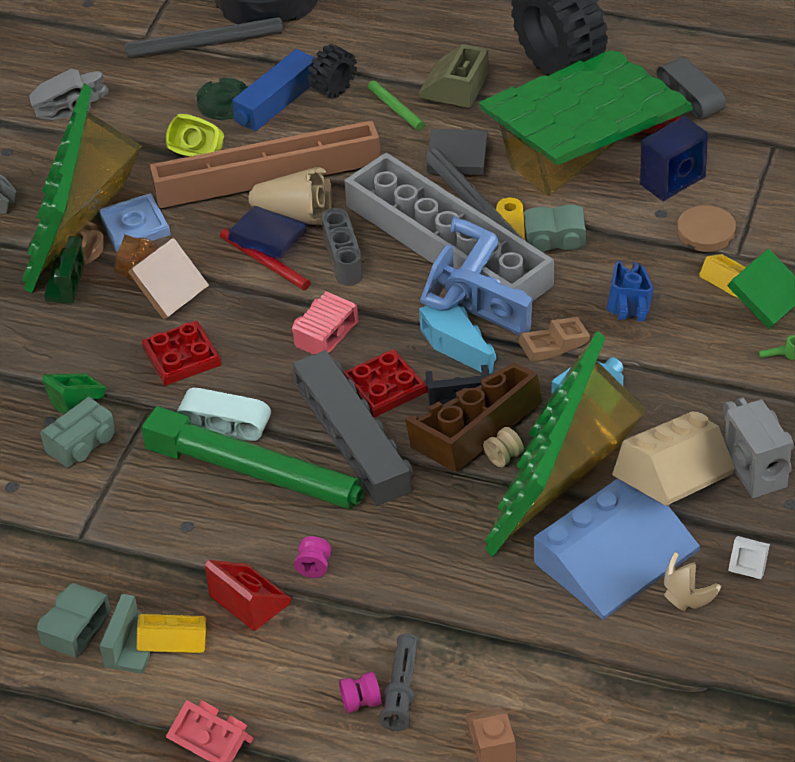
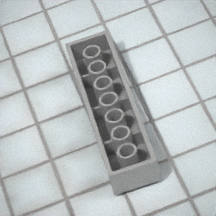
(421, 218)

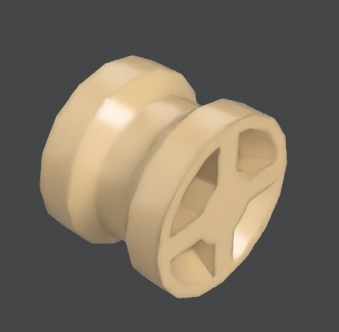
(503, 447)

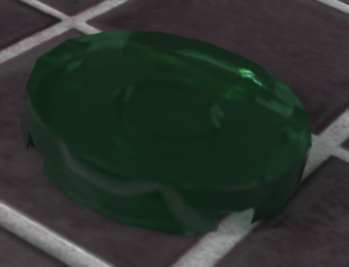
(216, 98)

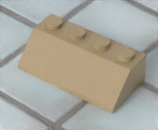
(675, 458)

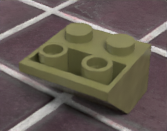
(457, 76)

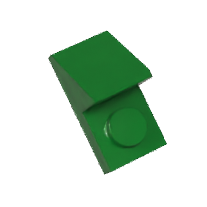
(69, 390)

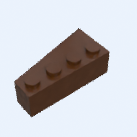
(458, 428)

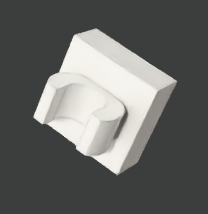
(748, 557)

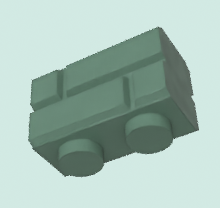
(78, 432)

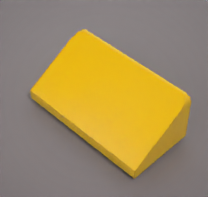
(720, 271)
(171, 633)

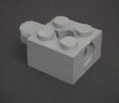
(757, 446)

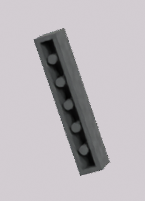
(353, 428)

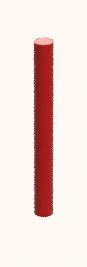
(271, 263)

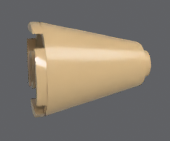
(296, 195)

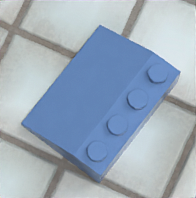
(612, 547)

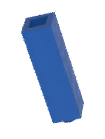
(273, 91)

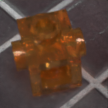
(131, 253)

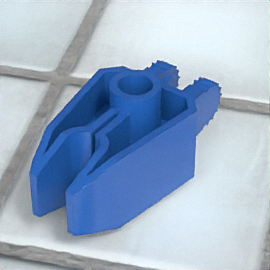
(630, 292)

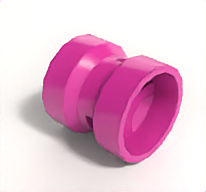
(367, 689)

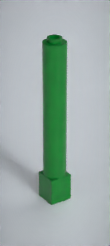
(175, 435)

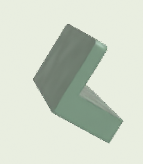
(120, 639)

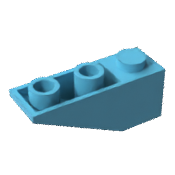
(456, 337)

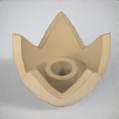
(681, 586)

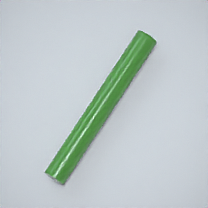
(396, 105)

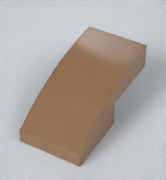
(560, 338)

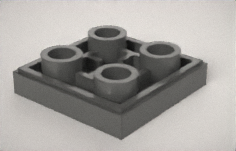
(462, 148)

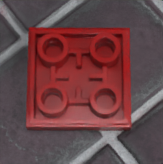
(181, 352)
(385, 382)

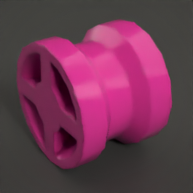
(312, 557)

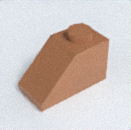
(492, 735)

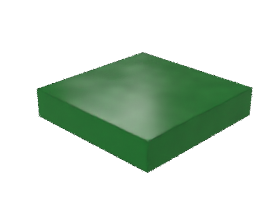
(766, 288)

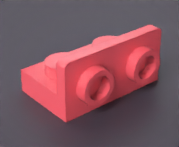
(206, 734)

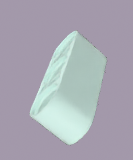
(226, 413)

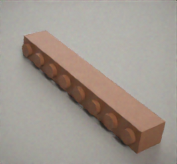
(244, 166)

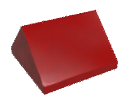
(244, 592)

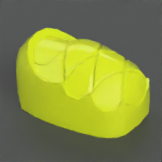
(193, 136)

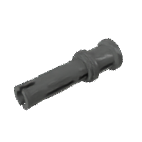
(405, 651)

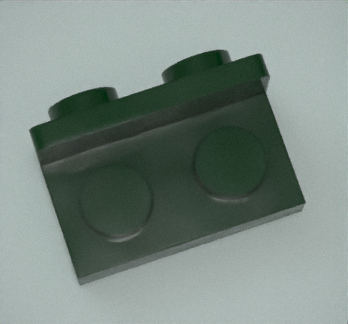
(66, 272)

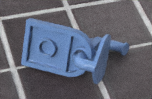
(474, 291)

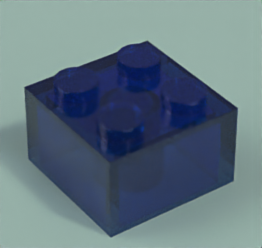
(673, 158)

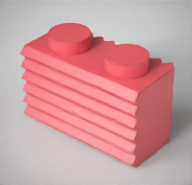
(324, 323)

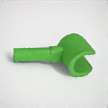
(787, 350)

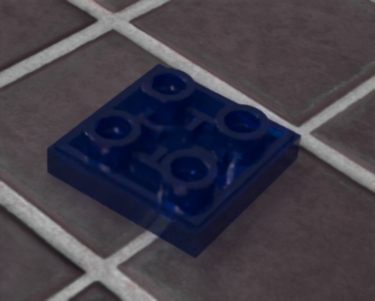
(266, 232)

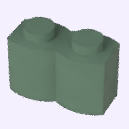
(555, 227)
(73, 620)

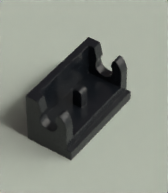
(445, 390)

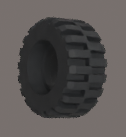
(559, 31)

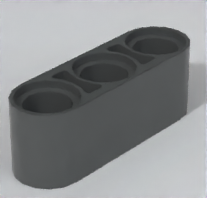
(693, 85)
(342, 246)

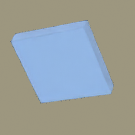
(135, 218)

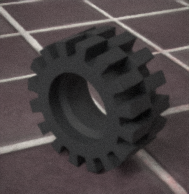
(332, 71)

